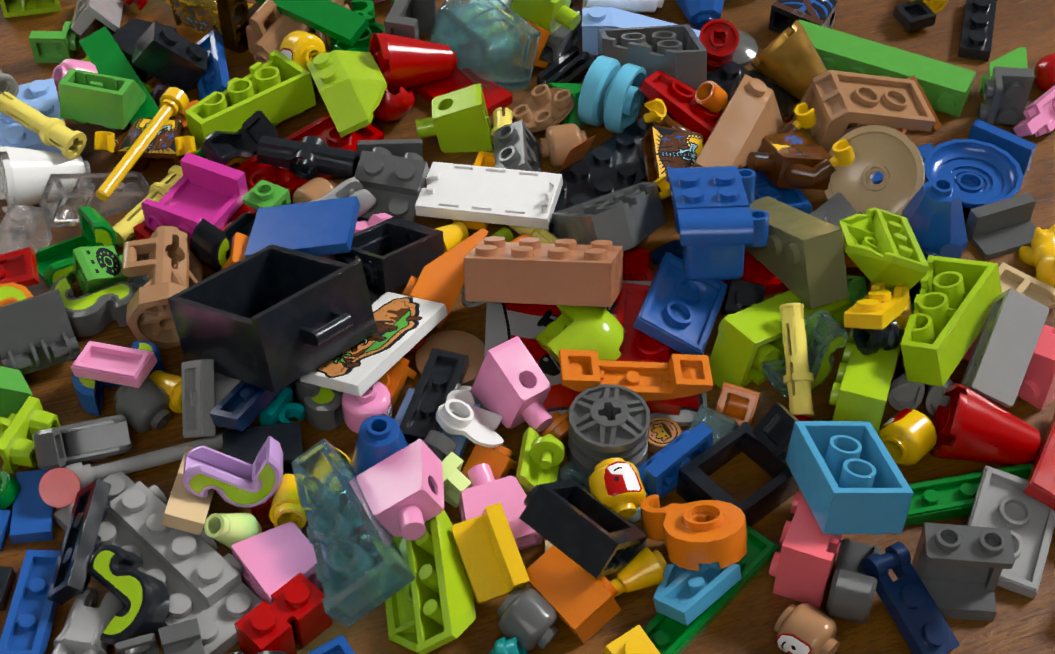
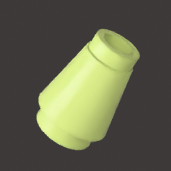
(231, 527)

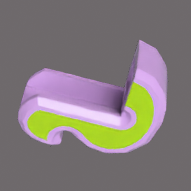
(232, 478)

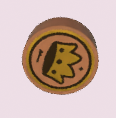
(661, 433)

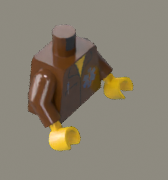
(796, 158)

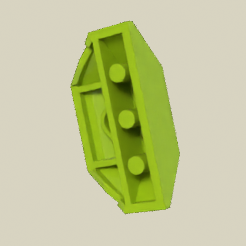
(349, 87)
(884, 248)
(439, 599)

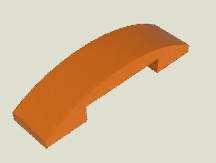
(653, 381)

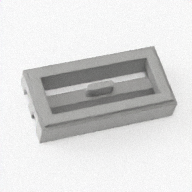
(198, 398)

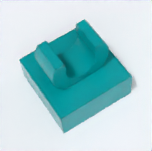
(282, 409)

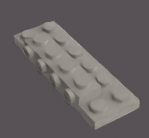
(193, 571)

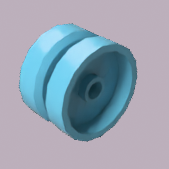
(611, 94)

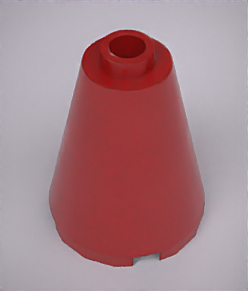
(410, 61)
(982, 431)

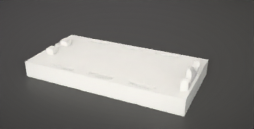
(489, 195)

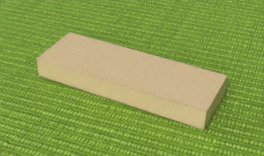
(184, 509)

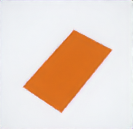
(577, 153)

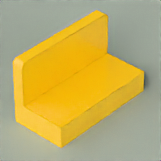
(490, 554)

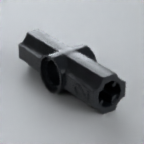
(307, 157)

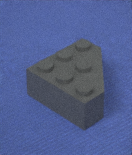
(667, 48)
(620, 217)

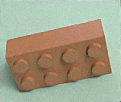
(544, 272)

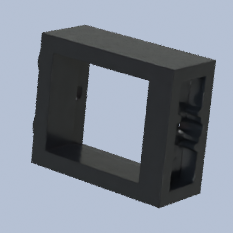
(391, 254)
(696, 484)
(582, 527)

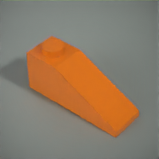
(444, 276)

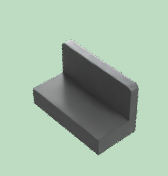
(1001, 226)

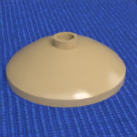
(879, 151)

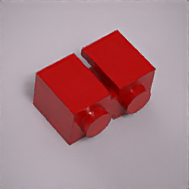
(268, 625)

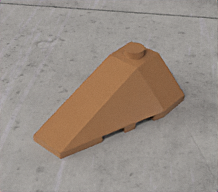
(742, 125)

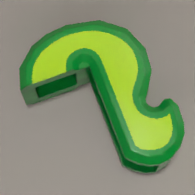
(57, 259)

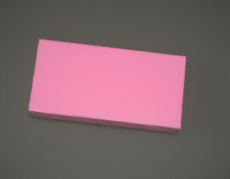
(114, 364)

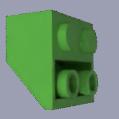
(99, 99)

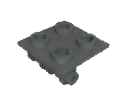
(36, 333)

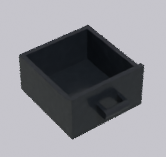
(274, 316)

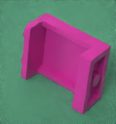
(203, 192)

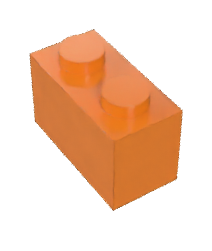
(574, 593)

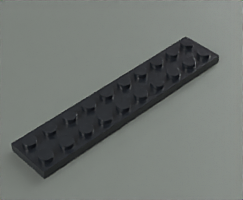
(620, 159)

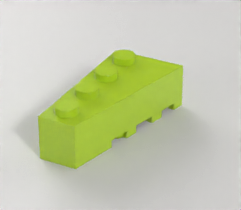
(276, 88)
(947, 316)
(755, 338)
(863, 384)

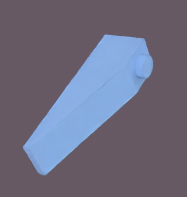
(610, 18)

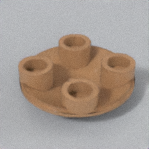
(544, 107)
(457, 342)

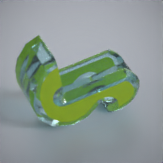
(823, 338)

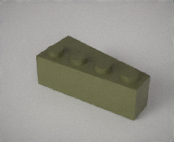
(803, 253)

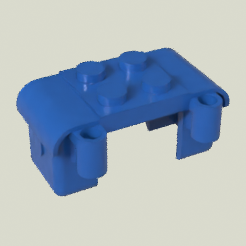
(716, 219)

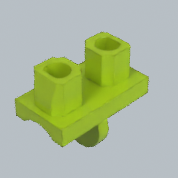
(17, 433)
(538, 459)

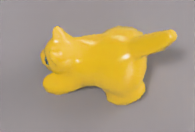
(1041, 255)

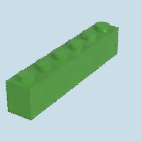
(944, 84)

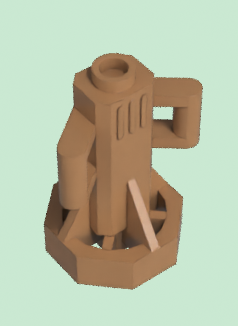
(280, 27)
(169, 271)

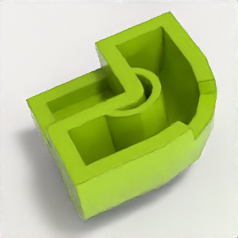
(583, 330)

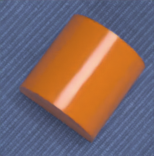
(739, 403)

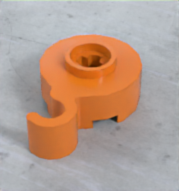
(697, 531)

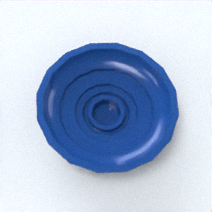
(978, 168)

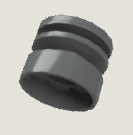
(608, 424)

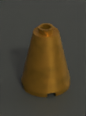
(790, 61)

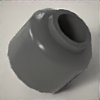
(144, 406)
(528, 618)

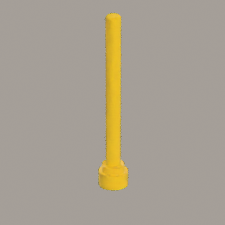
(171, 104)

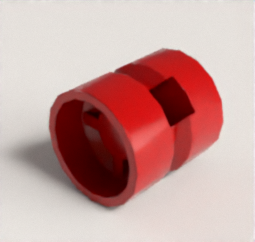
(720, 41)

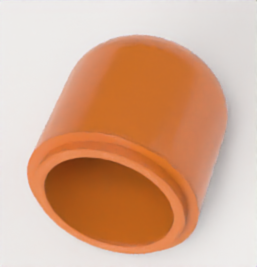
(714, 96)

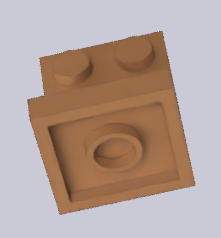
(864, 101)

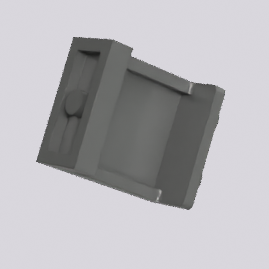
(411, 18)
(963, 567)

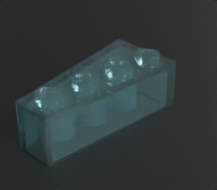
(352, 549)

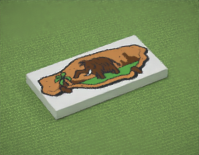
(400, 326)

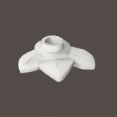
(462, 417)

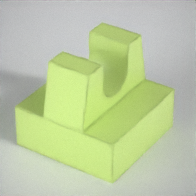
(453, 479)

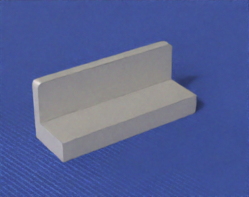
(106, 11)
(1005, 347)

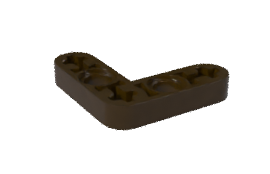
(234, 26)

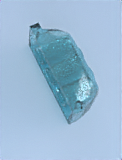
(489, 42)

